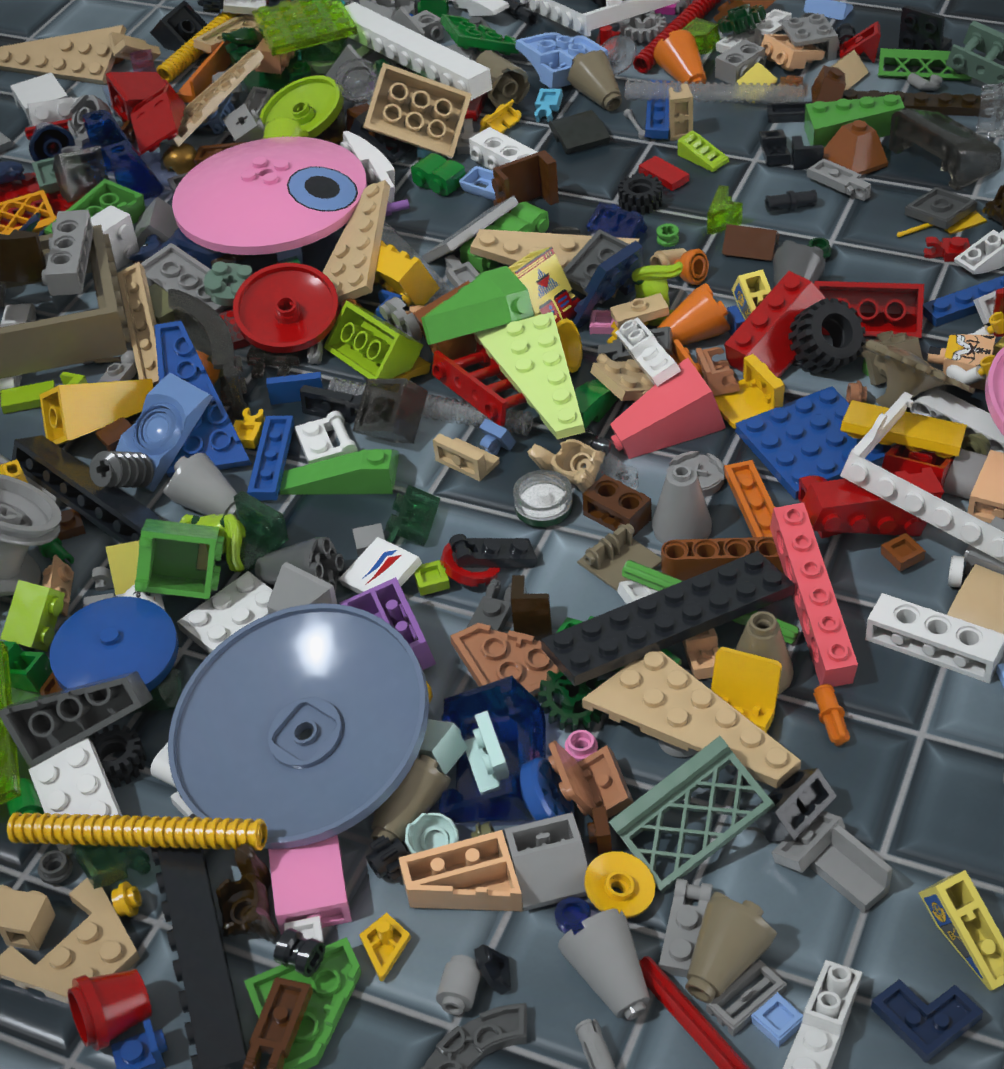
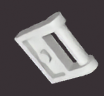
(316, 442)

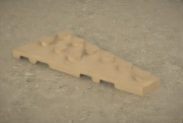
(71, 57)
(512, 246)
(687, 714)

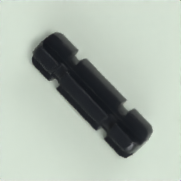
(592, 440)

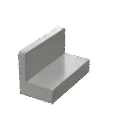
(853, 870)

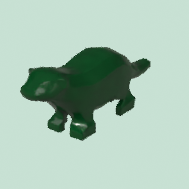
(242, 37)

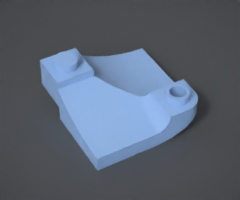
(554, 55)

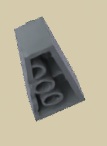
(65, 717)

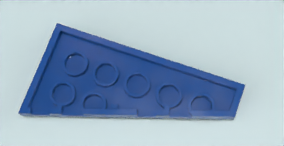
(214, 430)

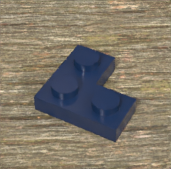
(926, 1027)

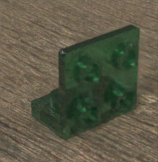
(263, 528)

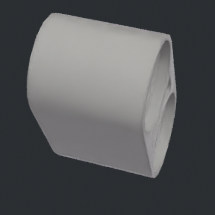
(964, 473)

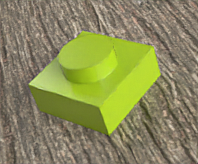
(431, 578)

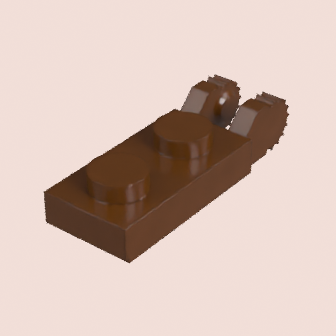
(278, 1023)

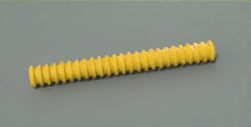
(187, 53)
(136, 831)

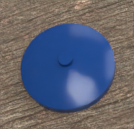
(114, 640)

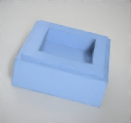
(777, 1019)

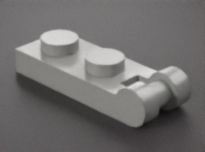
(683, 927)

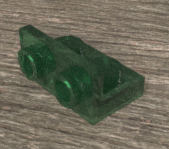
(413, 515)

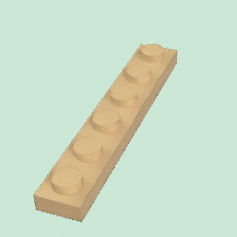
(140, 320)

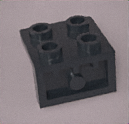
(922, 30)

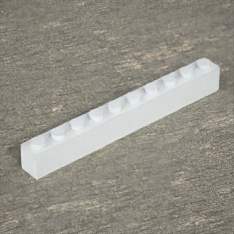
(418, 52)

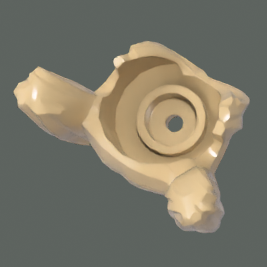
(570, 461)

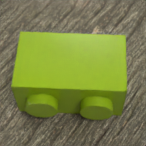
(33, 615)

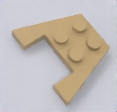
(91, 949)

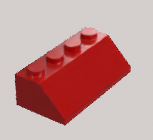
(880, 305)
(768, 326)

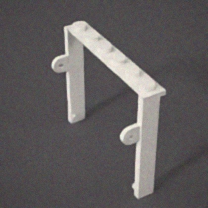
(583, 23)
(912, 498)

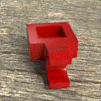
(947, 248)

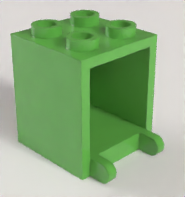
(170, 559)

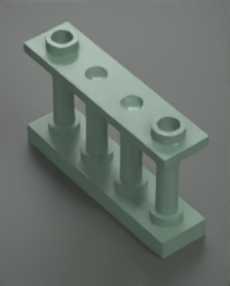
(981, 68)

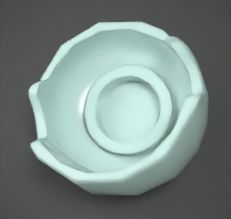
(429, 832)

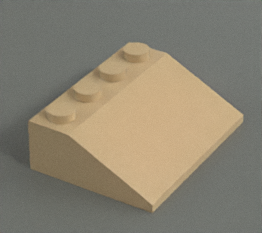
(417, 110)

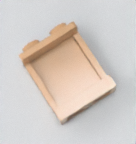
(988, 493)

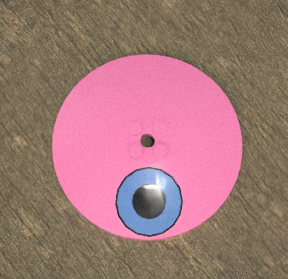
(269, 195)

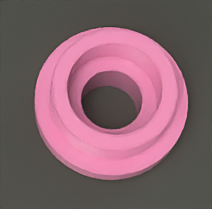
(580, 739)

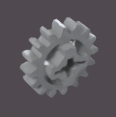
(643, 26)

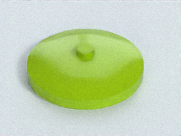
(309, 101)

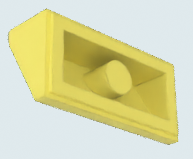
(758, 74)

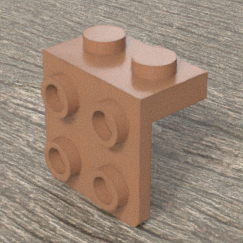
(592, 781)

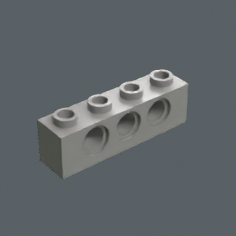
(68, 253)

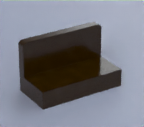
(530, 611)

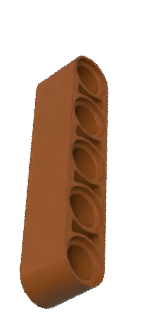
(695, 556)

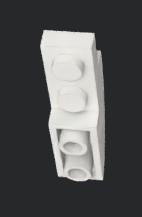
(374, 162)
(984, 255)
(647, 351)
(824, 1018)

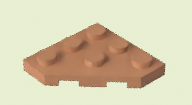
(498, 654)

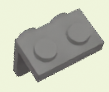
(813, 30)

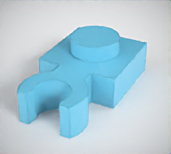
(547, 102)

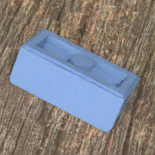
(829, 8)

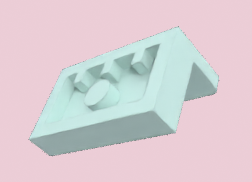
(486, 756)

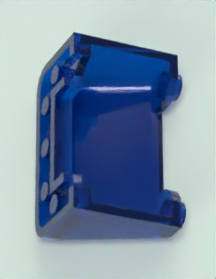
(522, 737)

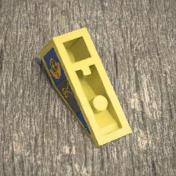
(750, 291)
(967, 926)

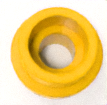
(126, 899)

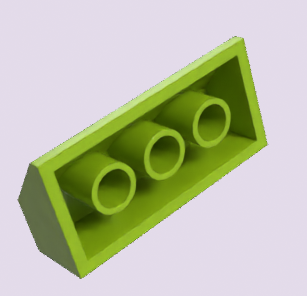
(371, 344)

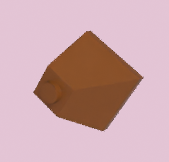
(856, 148)

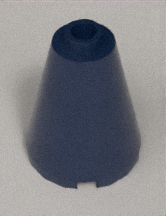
(48, 141)

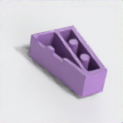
(392, 606)

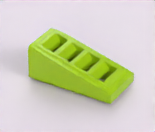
(700, 151)

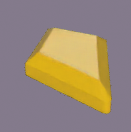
(384, 943)

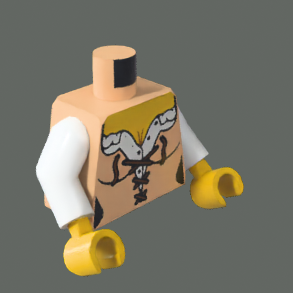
(969, 355)

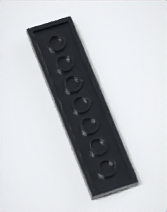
(666, 617)

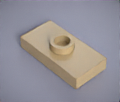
(643, 308)

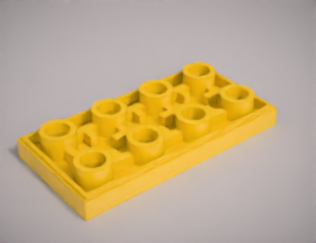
(912, 430)

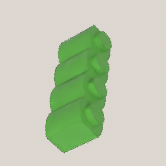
(522, 218)

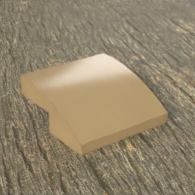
(981, 599)

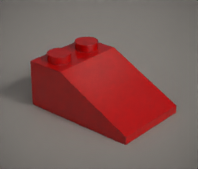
(902, 459)

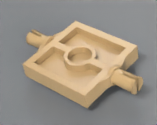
(621, 377)

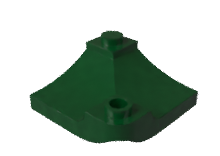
(294, 71)

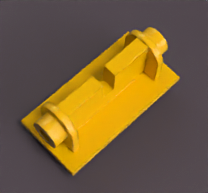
(503, 115)

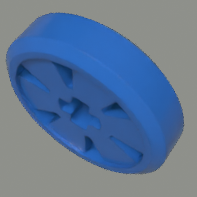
(541, 790)

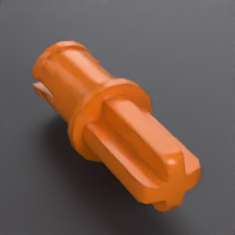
(831, 714)

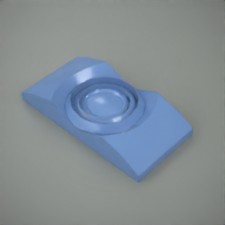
(165, 423)

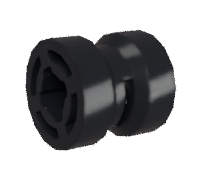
(299, 952)

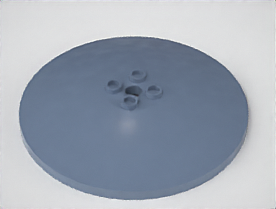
(290, 672)

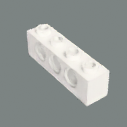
(495, 149)
(935, 637)

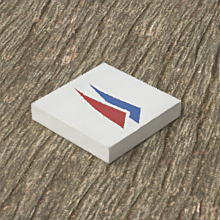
(379, 564)

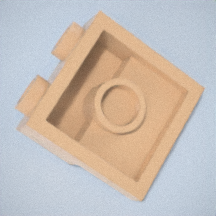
(790, 57)

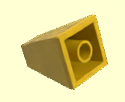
(86, 407)

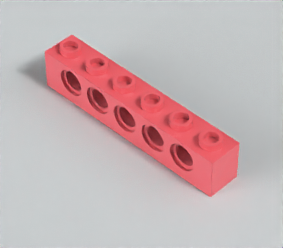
(813, 596)

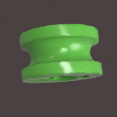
(667, 235)

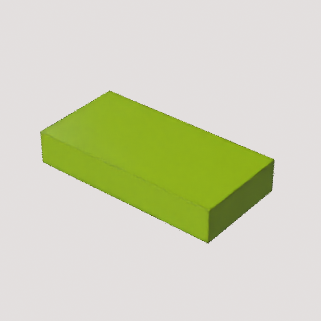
(24, 397)

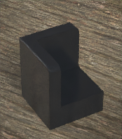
(805, 156)

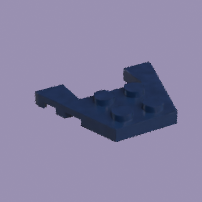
(608, 277)

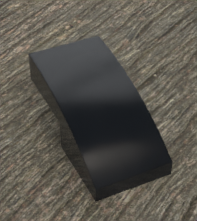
(774, 147)

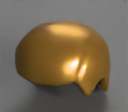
(179, 158)

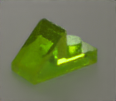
(723, 211)

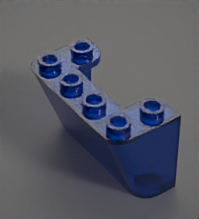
(121, 154)

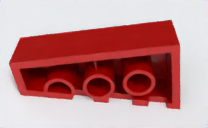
(852, 509)

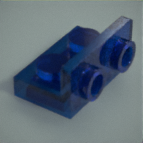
(616, 221)

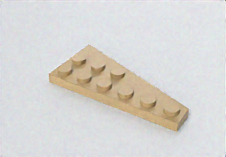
(209, 100)
(357, 250)

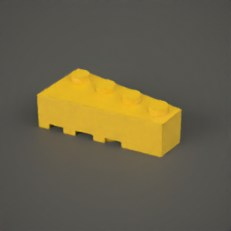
(404, 276)

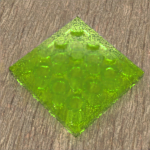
(303, 24)

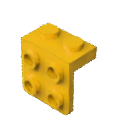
(758, 393)
(747, 684)

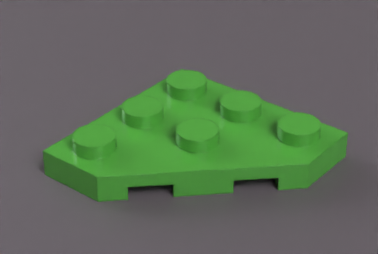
(331, 988)

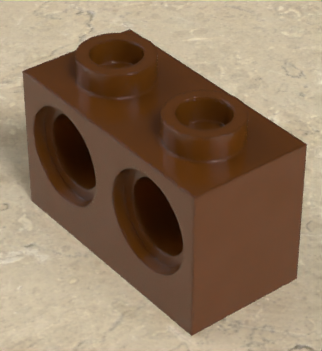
(615, 504)

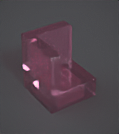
(143, 61)

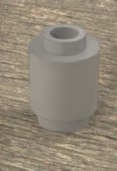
(458, 985)

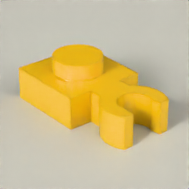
(250, 428)

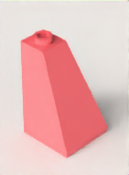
(668, 415)

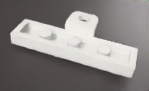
(767, 26)

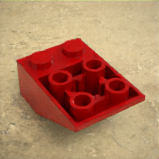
(157, 118)

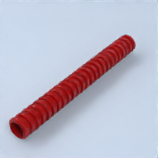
(697, 9)

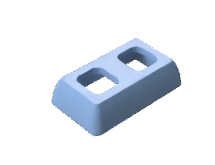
(476, 176)

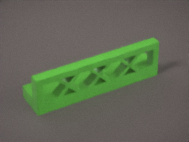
(922, 58)

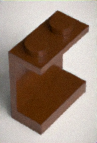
(527, 179)

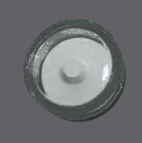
(543, 498)

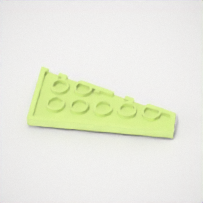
(536, 365)

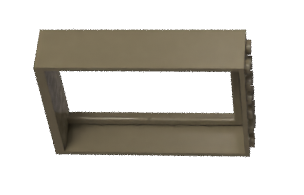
(74, 336)

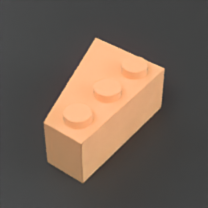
(463, 876)

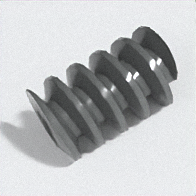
(121, 469)

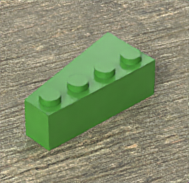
(826, 118)
(108, 194)

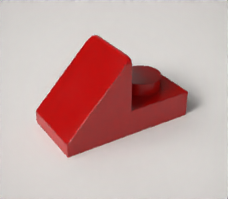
(865, 41)

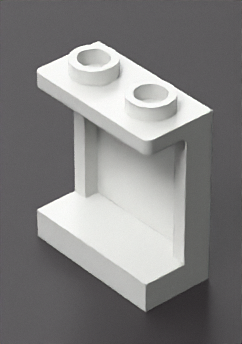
(37, 90)

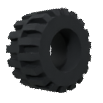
(842, 326)

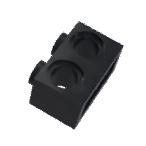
(796, 805)

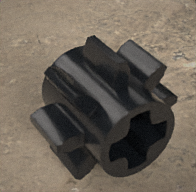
(385, 856)

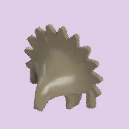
(907, 373)

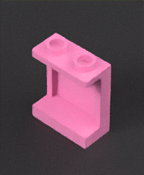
(309, 883)

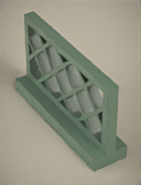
(674, 789)

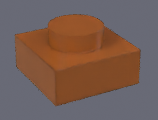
(903, 552)

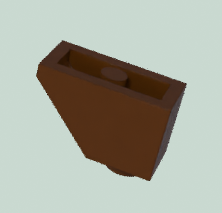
(828, 85)

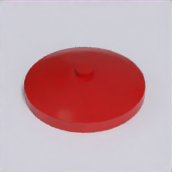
(286, 307)

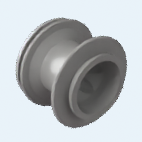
(26, 520)

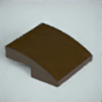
(21, 257)

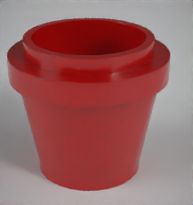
(108, 1006)

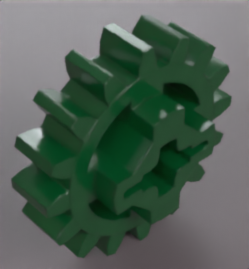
(741, 19)
(562, 691)

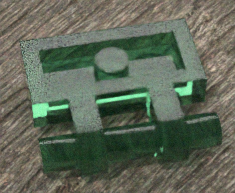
(106, 866)

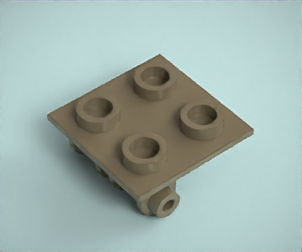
(613, 551)

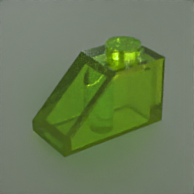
(705, 34)

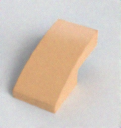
(701, 653)

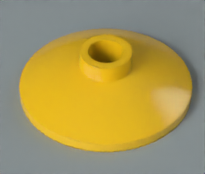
(625, 873)

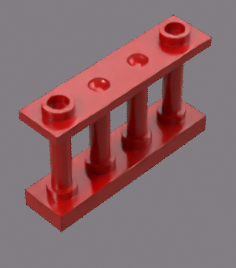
(469, 386)

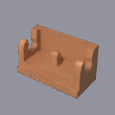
(716, 374)

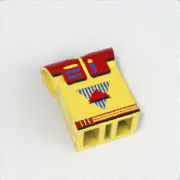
(546, 284)

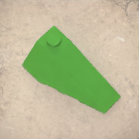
(485, 303)
(353, 473)

